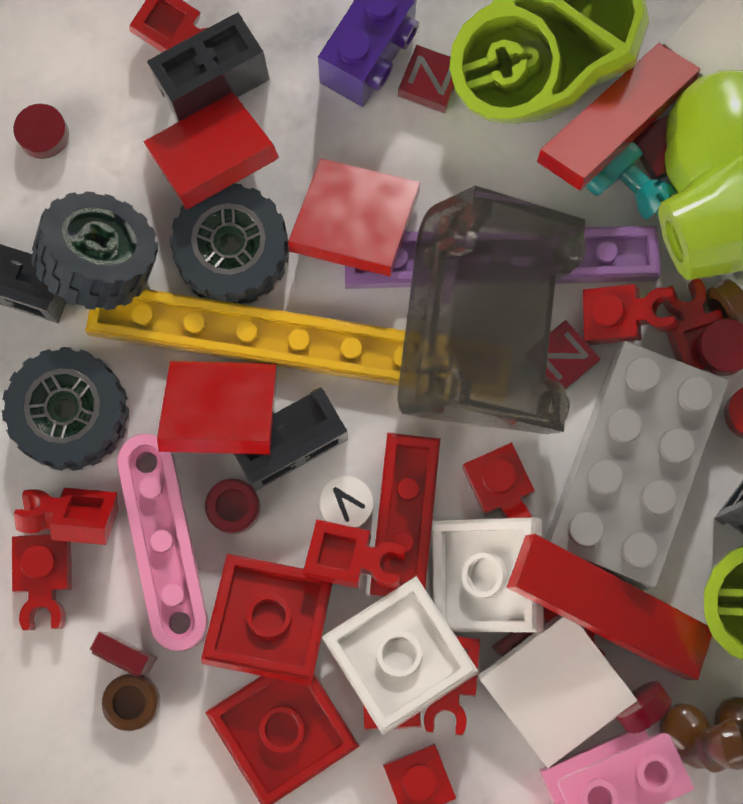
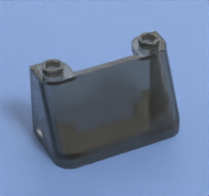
(486, 312)

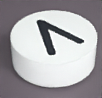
(346, 501)

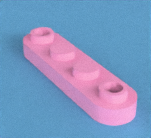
(162, 543)

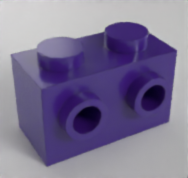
(364, 45)

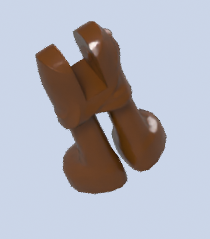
(706, 745)

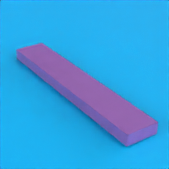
(610, 256)

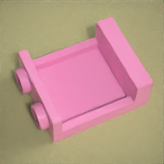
(620, 771)

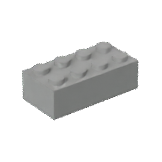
(636, 464)

